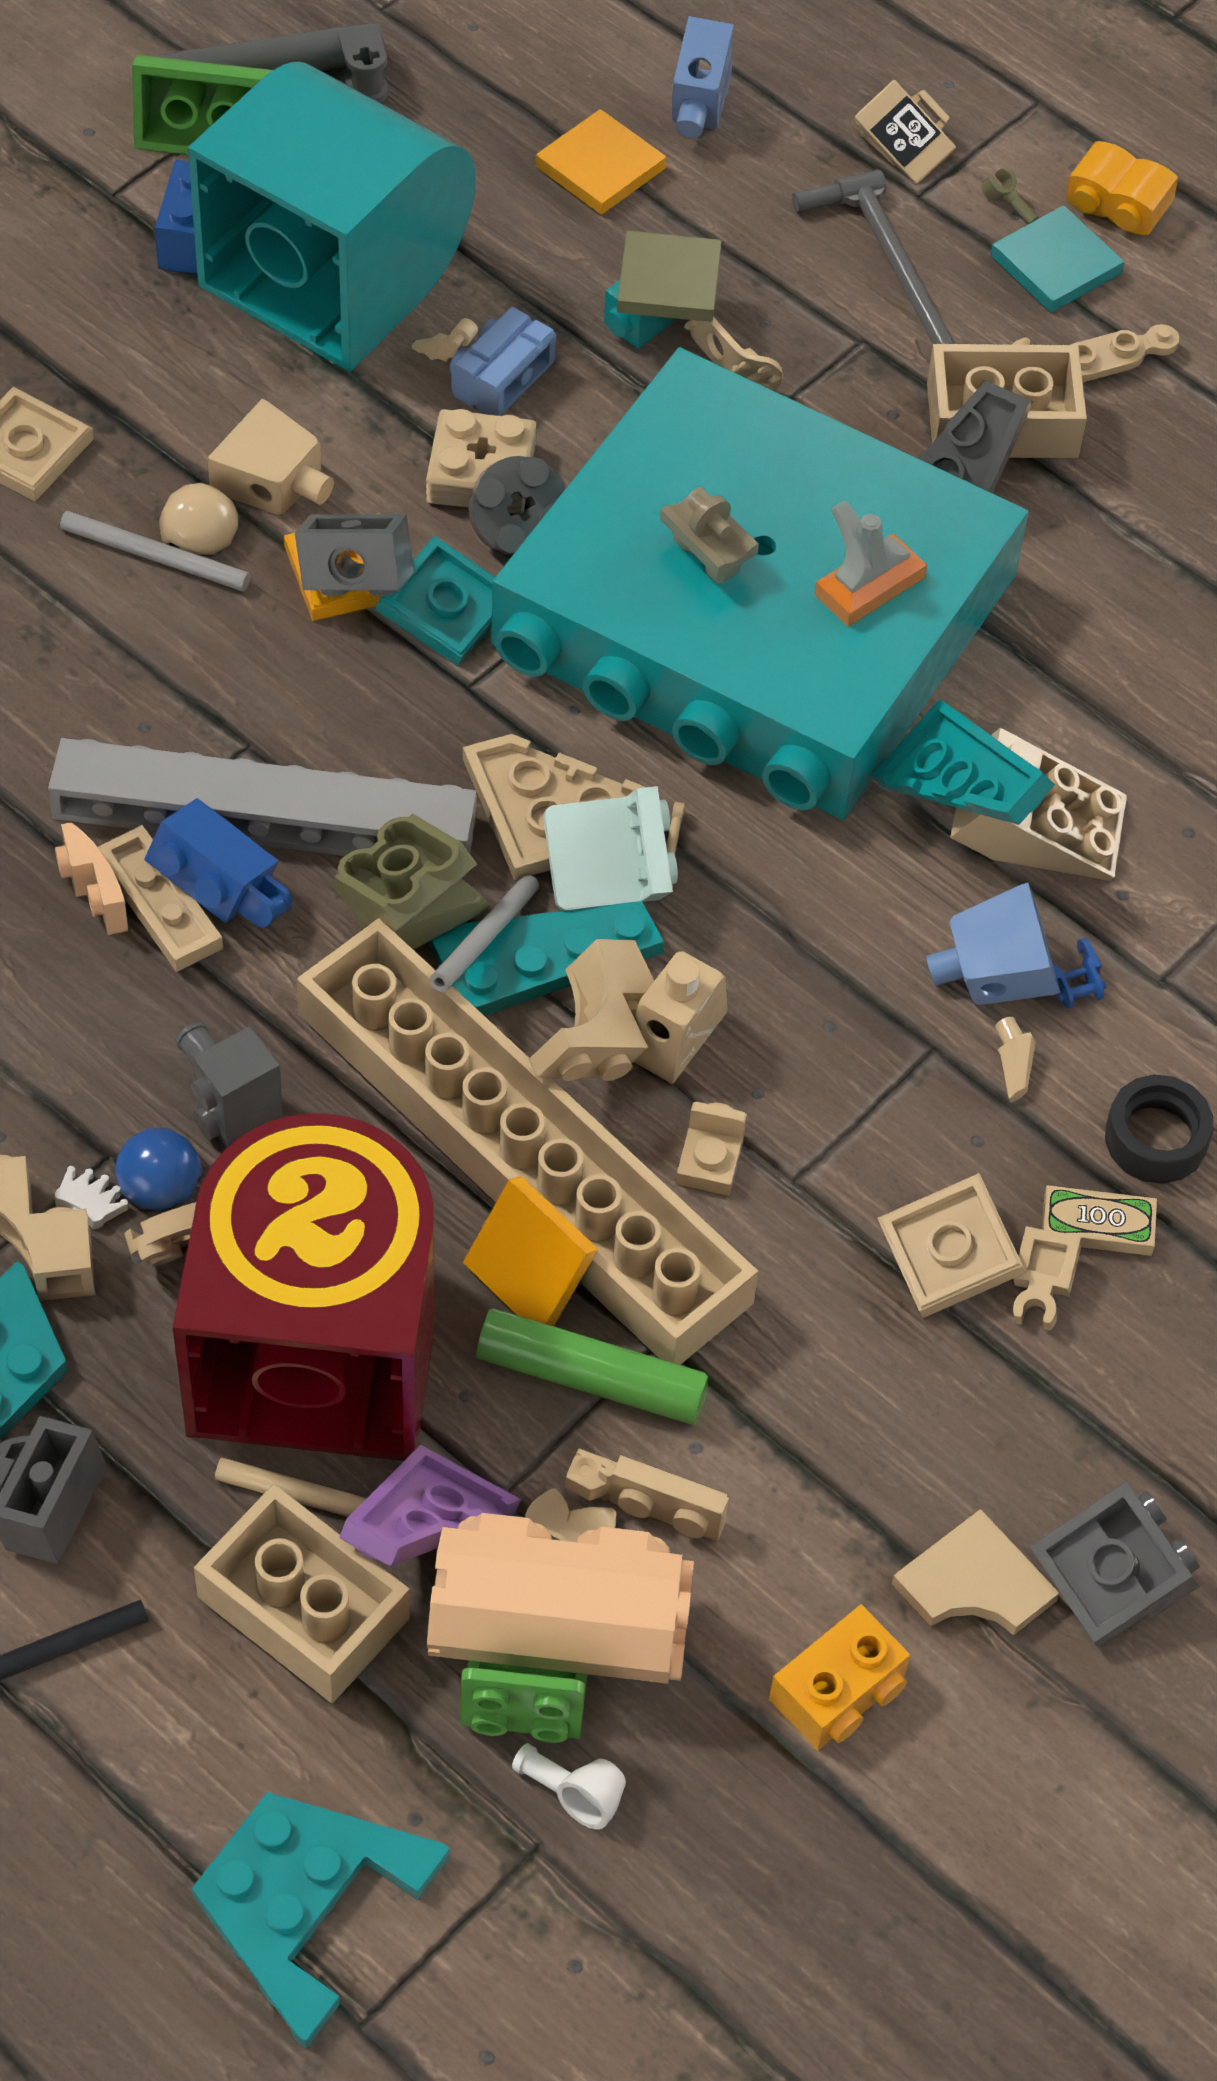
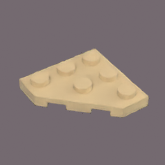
(520, 785)

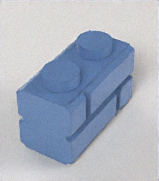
(502, 362)

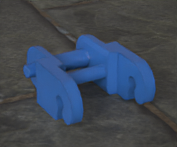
(1091, 973)

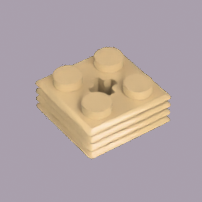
(469, 444)

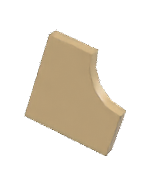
(978, 1575)

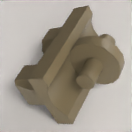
(708, 530)

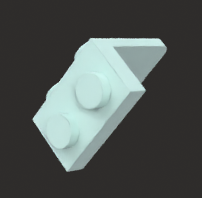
(610, 850)

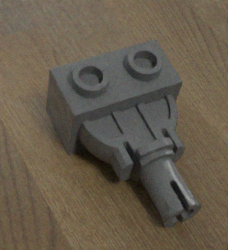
(47, 1487)

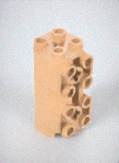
(583, 1606)

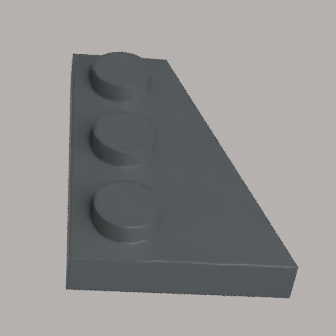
(980, 436)

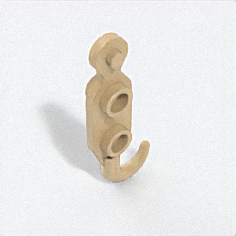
(1121, 350)

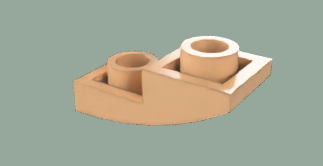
(92, 877)

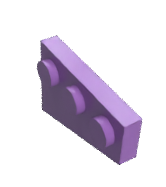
(414, 1504)

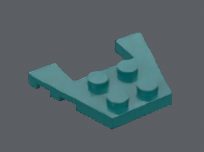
(283, 1880)

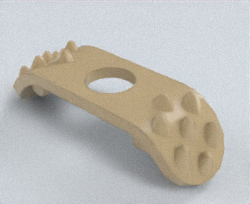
(734, 358)

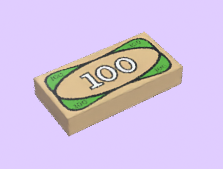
(1102, 1219)

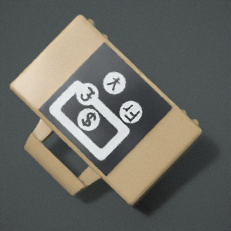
(904, 131)

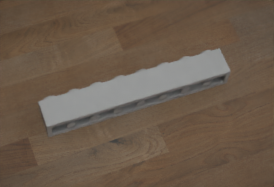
(264, 801)

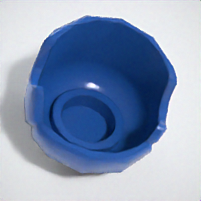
(158, 1169)

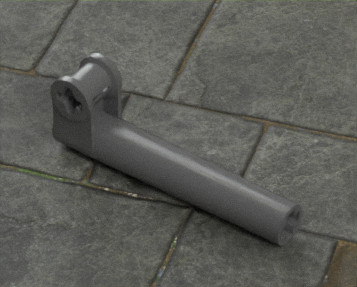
(352, 48)

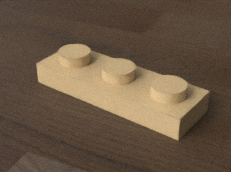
(162, 907)

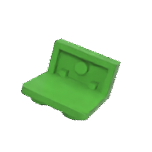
(522, 1700)

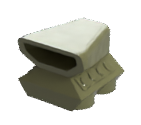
(410, 881)

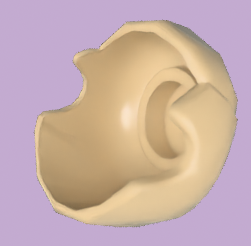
(199, 519)

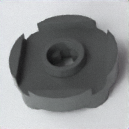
(492, 496)

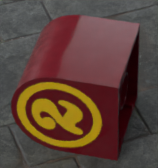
(309, 1292)

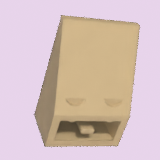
(1068, 833)

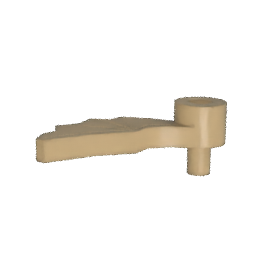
(446, 346)

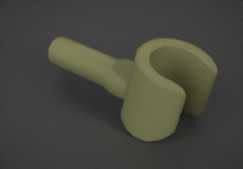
(1008, 181)

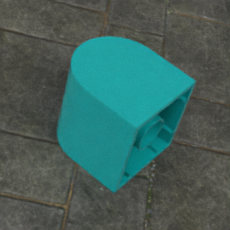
(325, 211)

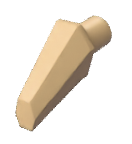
(1015, 1057)

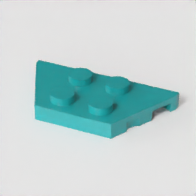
(28, 1349)

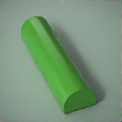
(592, 1366)

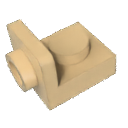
(712, 1148)

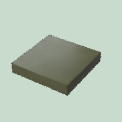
(669, 276)

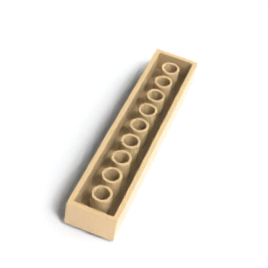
(497, 1121)

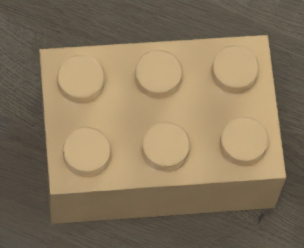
(1038, 372)
(302, 1593)

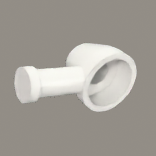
(586, 1794)

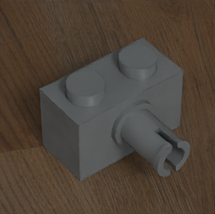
(233, 1082)

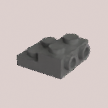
(1117, 1563)

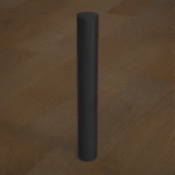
(72, 1639)

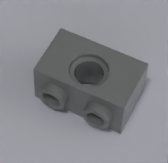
(376, 538)

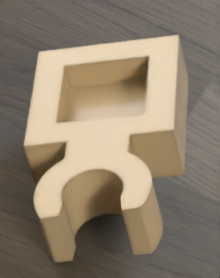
(1049, 1269)

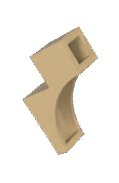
(605, 1036)
(50, 1242)

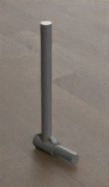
(866, 191)

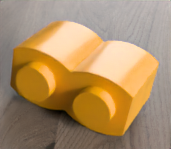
(1121, 188)

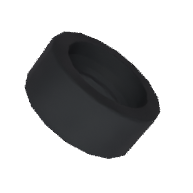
(1166, 1094)

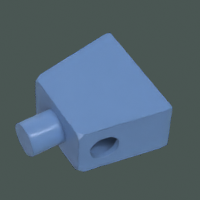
(697, 92)
(998, 950)

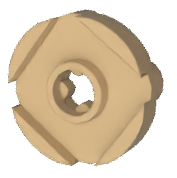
(162, 1236)

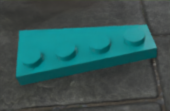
(963, 767)
(537, 948)

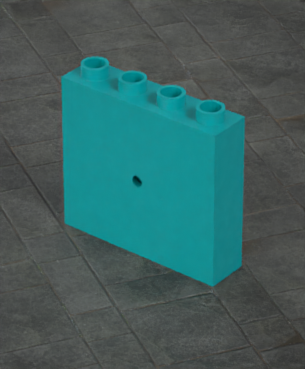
(757, 661)

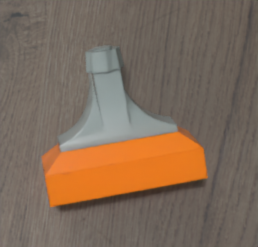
(872, 568)

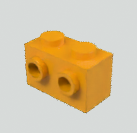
(840, 1678)

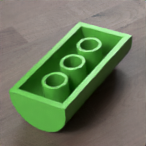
(183, 98)

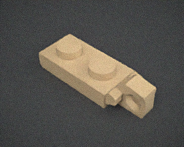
(649, 1492)

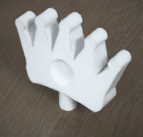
(81, 1195)

